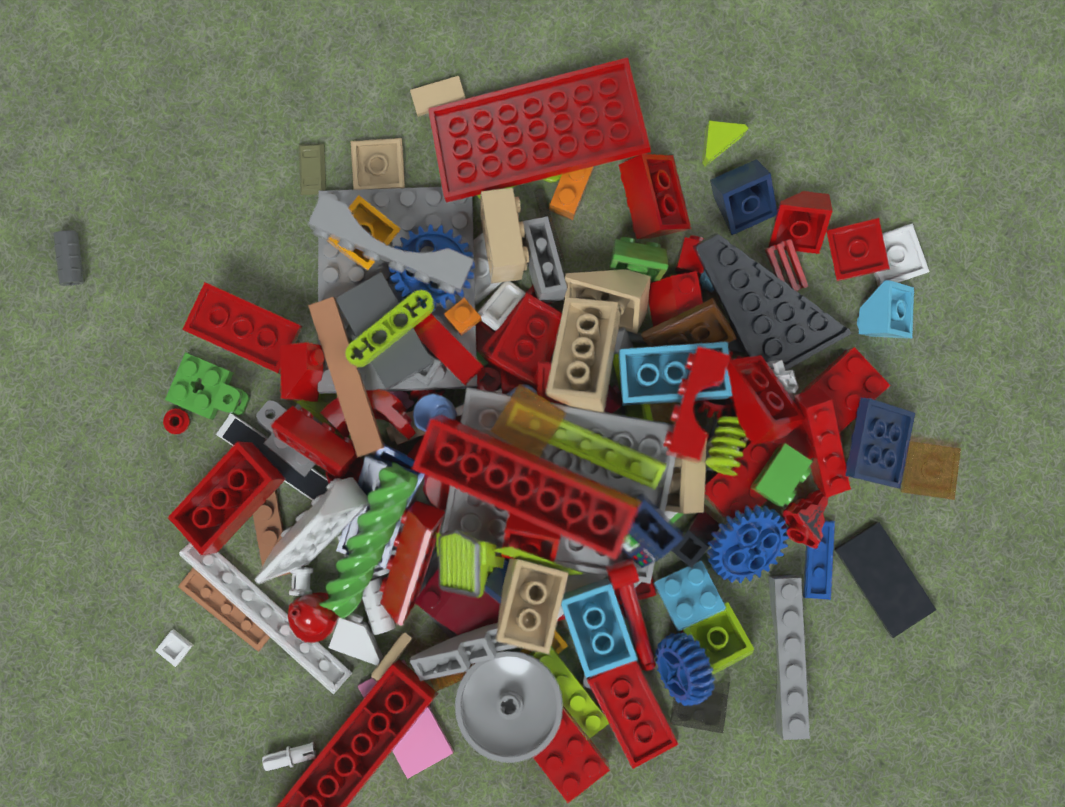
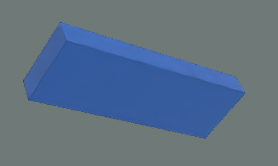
(819, 565)

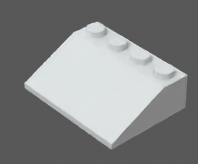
(315, 528)

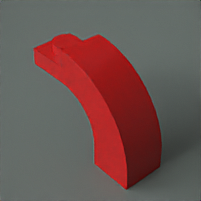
(384, 407)

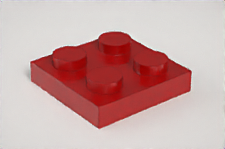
(858, 249)

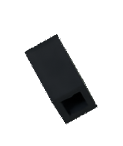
(696, 538)

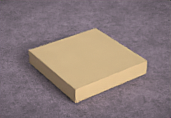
(378, 164)

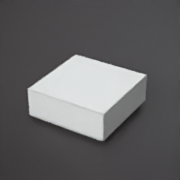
(174, 647)

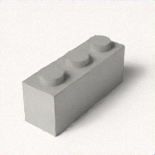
(544, 261)

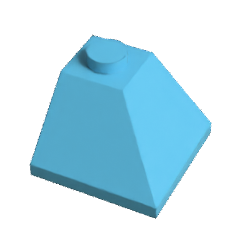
(888, 312)

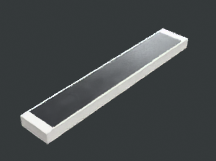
(237, 430)

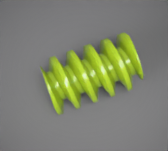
(726, 446)

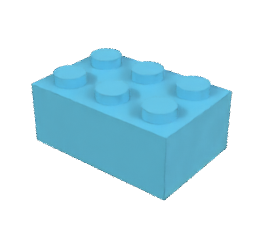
(597, 627)

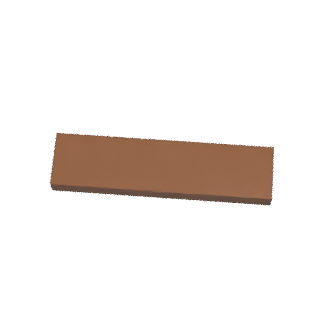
(223, 609)

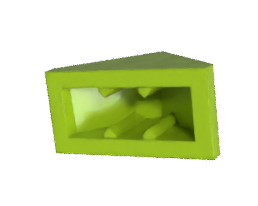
(720, 137)

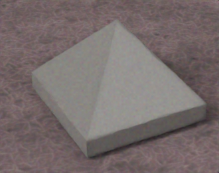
(623, 340)

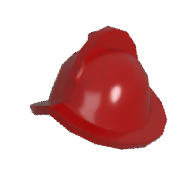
(309, 619)

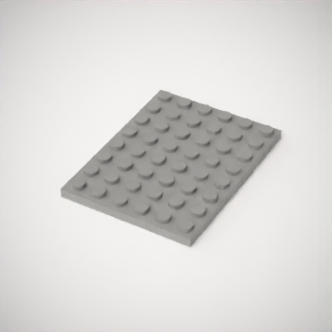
(408, 210)
(489, 522)

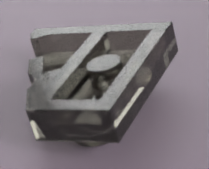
(706, 715)

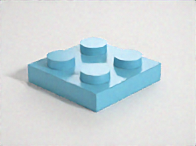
(689, 596)

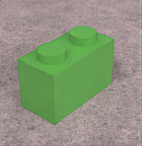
(782, 475)

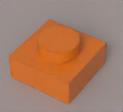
(462, 316)

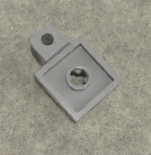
(285, 452)

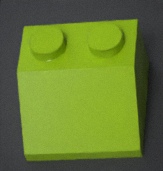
(722, 639)

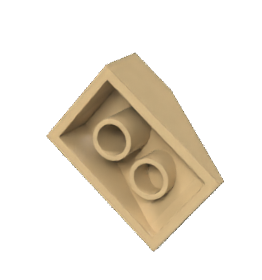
(619, 286)
(530, 605)

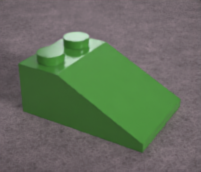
(639, 258)

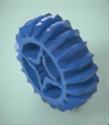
(684, 669)

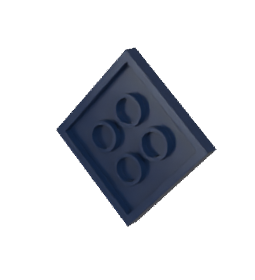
(880, 443)

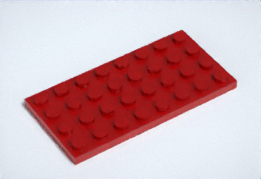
(538, 130)

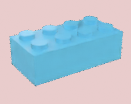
(656, 373)

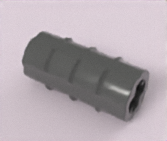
(68, 258)

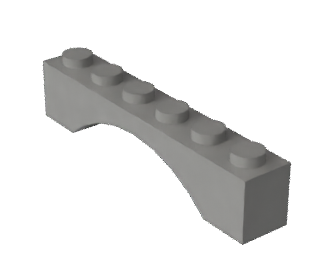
(442, 267)
(788, 623)

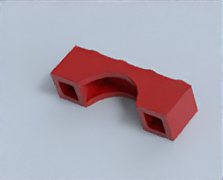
(706, 371)
(822, 429)

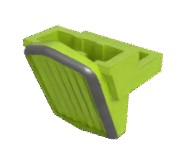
(465, 563)

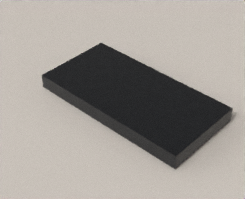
(885, 579)

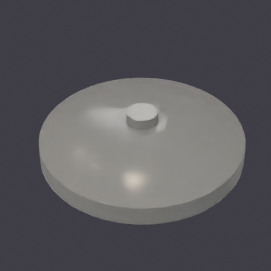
(509, 707)

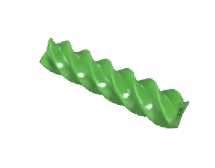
(368, 546)

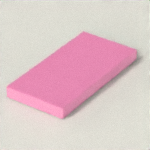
(422, 744)

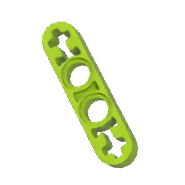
(387, 324)

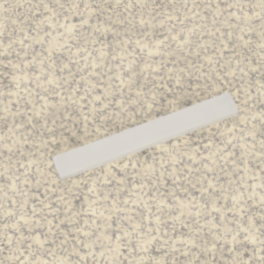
(267, 616)

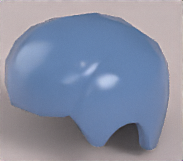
(432, 406)

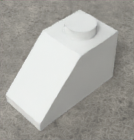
(356, 639)

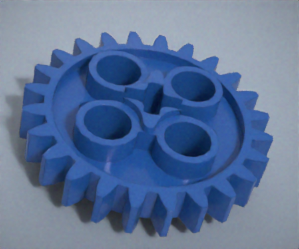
(438, 241)
(748, 543)

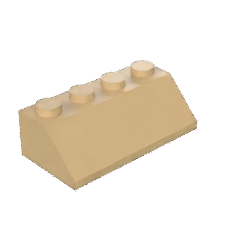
(584, 353)

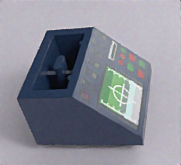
(651, 534)

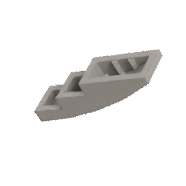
(458, 653)

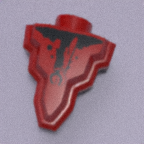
(806, 519)

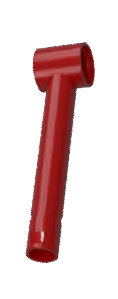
(622, 577)

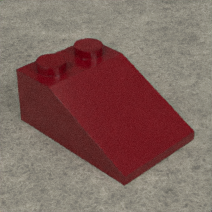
(455, 610)

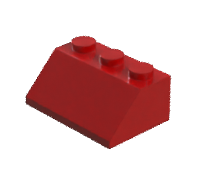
(654, 196)
(315, 441)

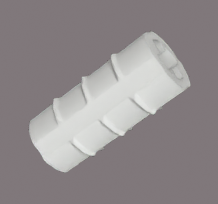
(378, 616)

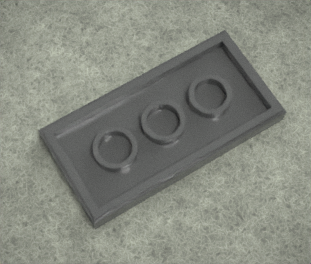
(366, 306)

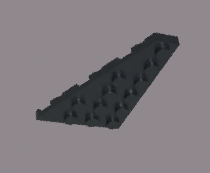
(765, 310)

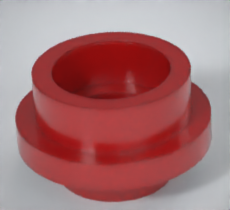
(184, 421)

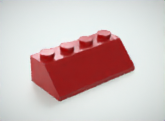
(411, 560)

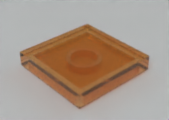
(528, 421)
(931, 470)

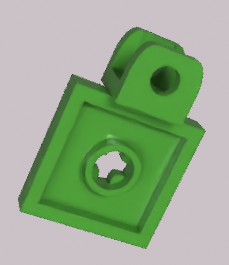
(216, 392)

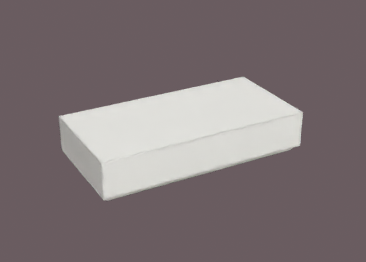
(501, 304)

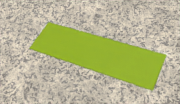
(523, 556)

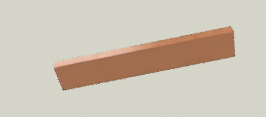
(346, 377)

